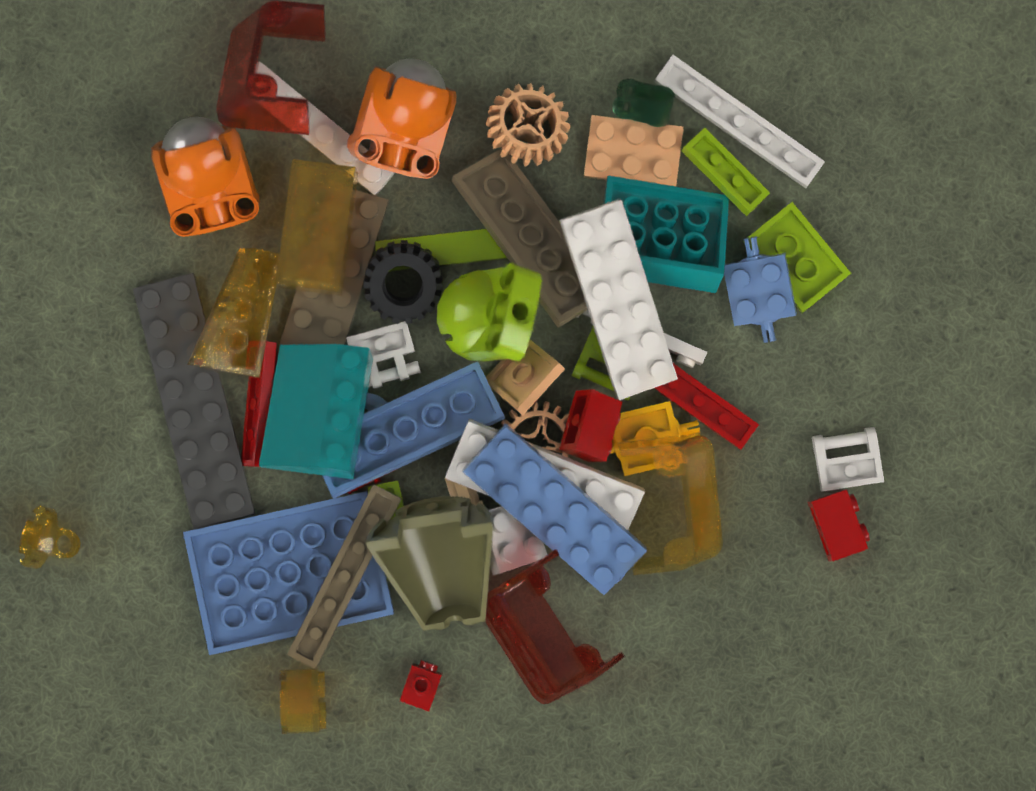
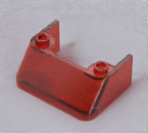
(251, 98)
(536, 638)

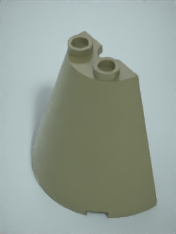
(437, 559)

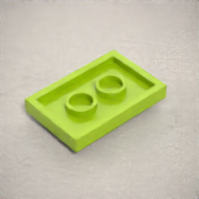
(810, 261)

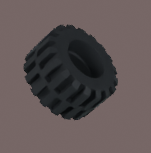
(403, 308)

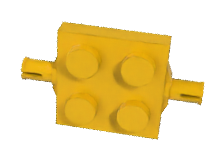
(647, 423)

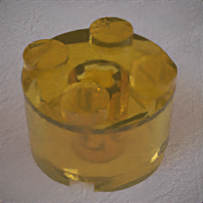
(300, 701)

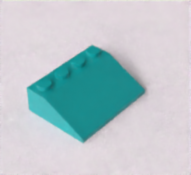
(675, 231)
(317, 409)

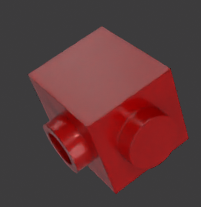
(421, 685)

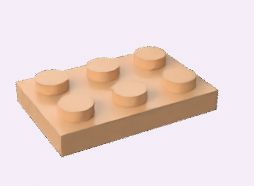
(633, 150)

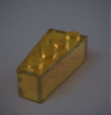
(240, 318)

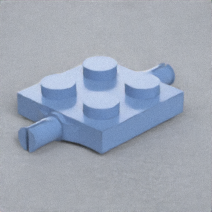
(759, 289)

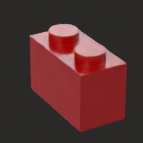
(591, 426)
(839, 525)

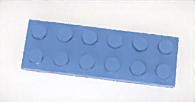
(419, 425)
(554, 509)

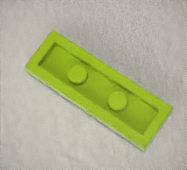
(725, 171)

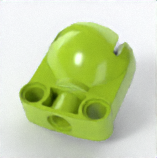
(490, 312)

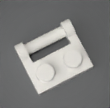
(852, 469)

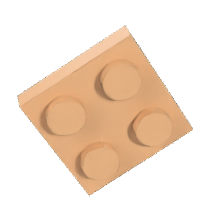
(524, 380)

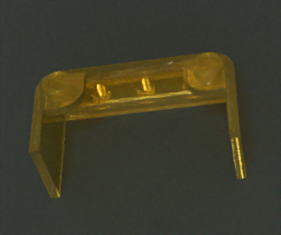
(694, 460)

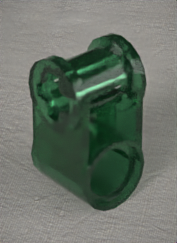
(646, 103)

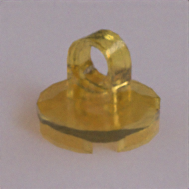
(41, 538)

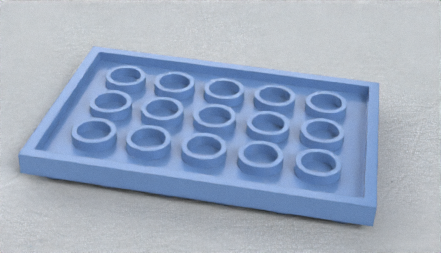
(266, 570)

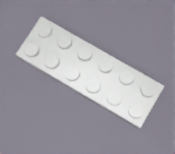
(618, 299)
(611, 493)

